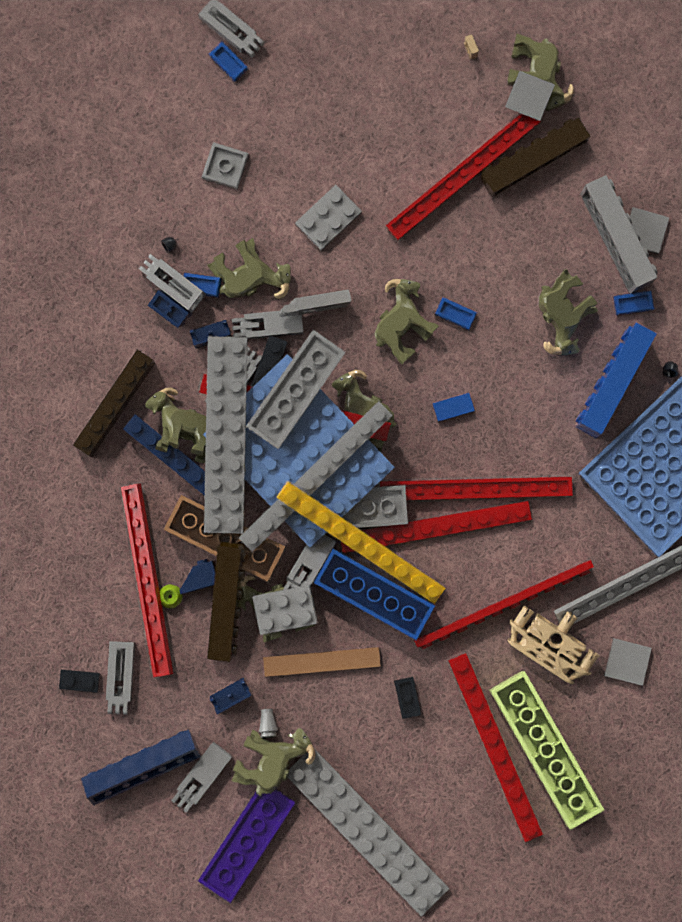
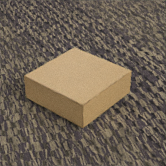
(471, 47)

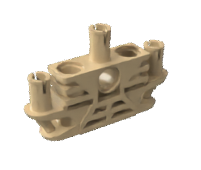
(546, 655)

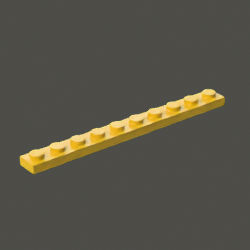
(360, 542)

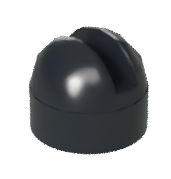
(169, 244)
(670, 369)

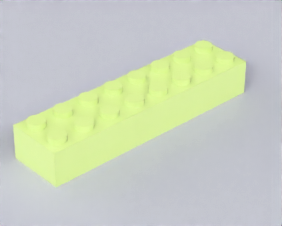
(546, 750)

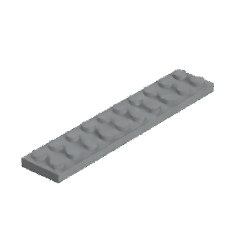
(225, 435)
(368, 832)

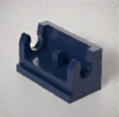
(169, 309)
(201, 334)
(230, 695)

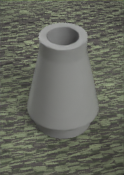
(267, 724)

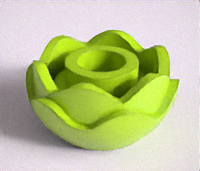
(176, 596)

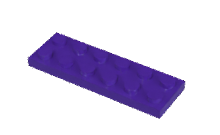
(245, 843)

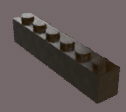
(535, 157)
(114, 403)
(226, 601)

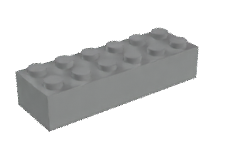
(618, 234)

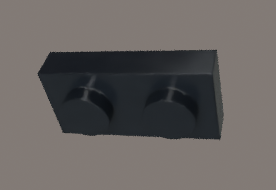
(79, 680)
(407, 697)

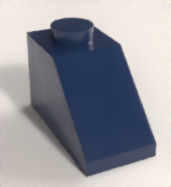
(199, 577)

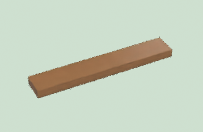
(321, 661)

